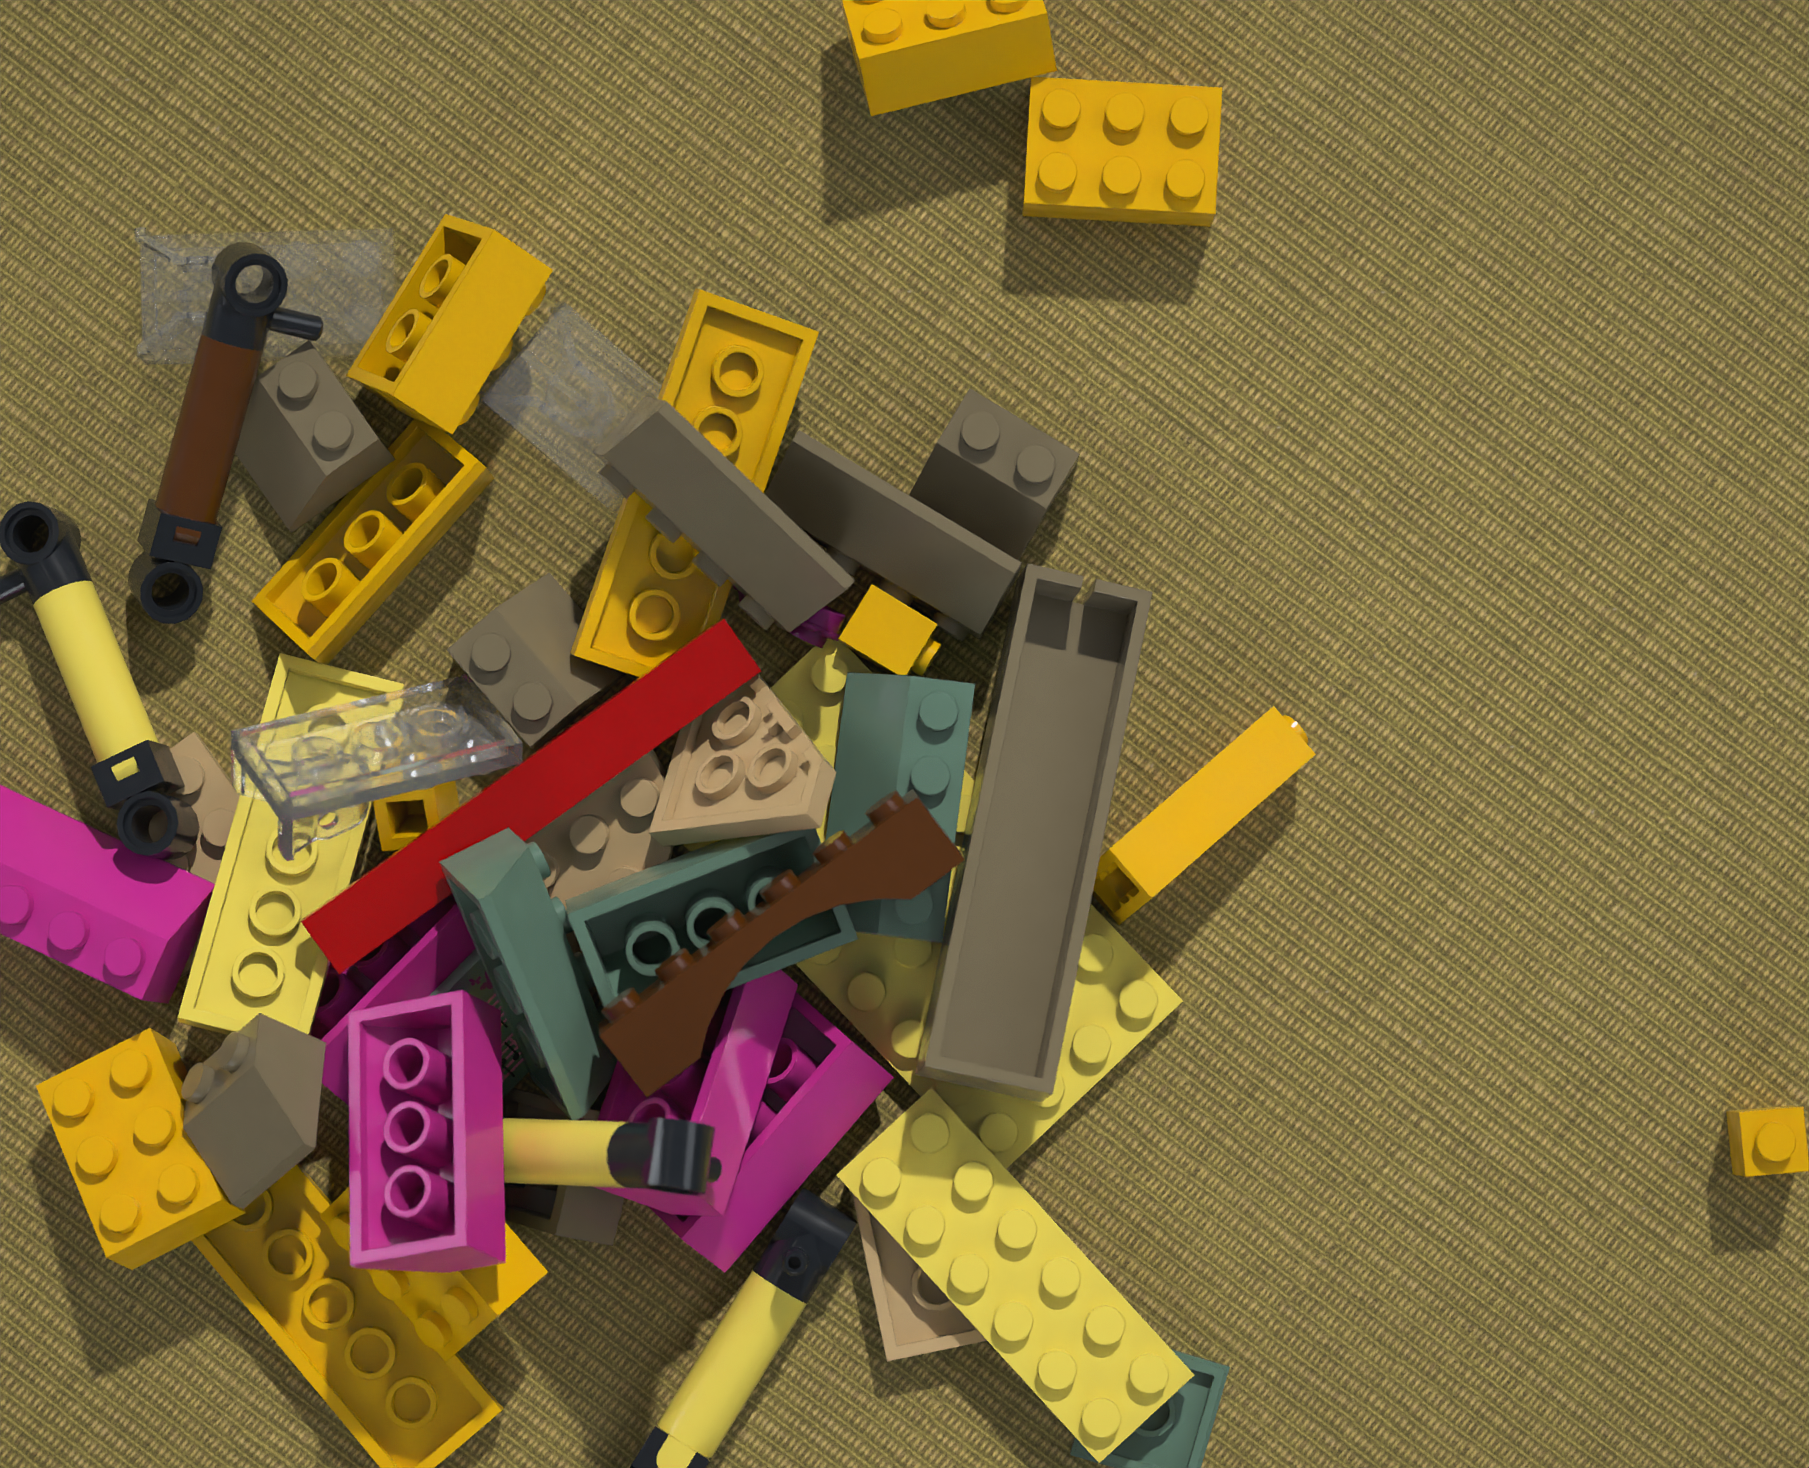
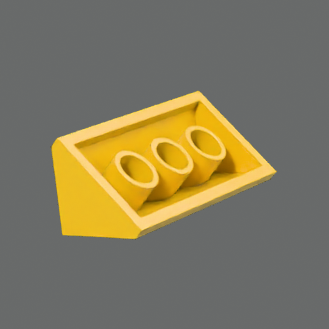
(372, 541)

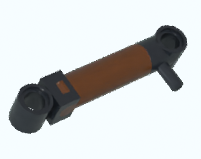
(182, 521)

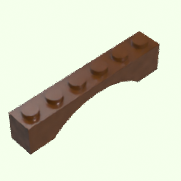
(887, 858)

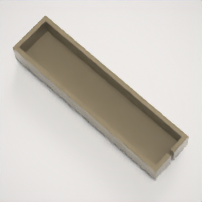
(1034, 835)

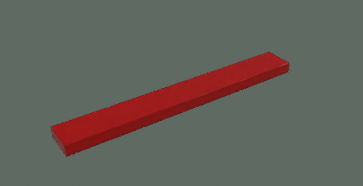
(534, 791)

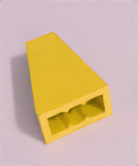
(1199, 813)

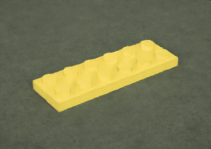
(252, 942)
(1015, 1275)

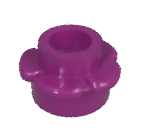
(820, 627)

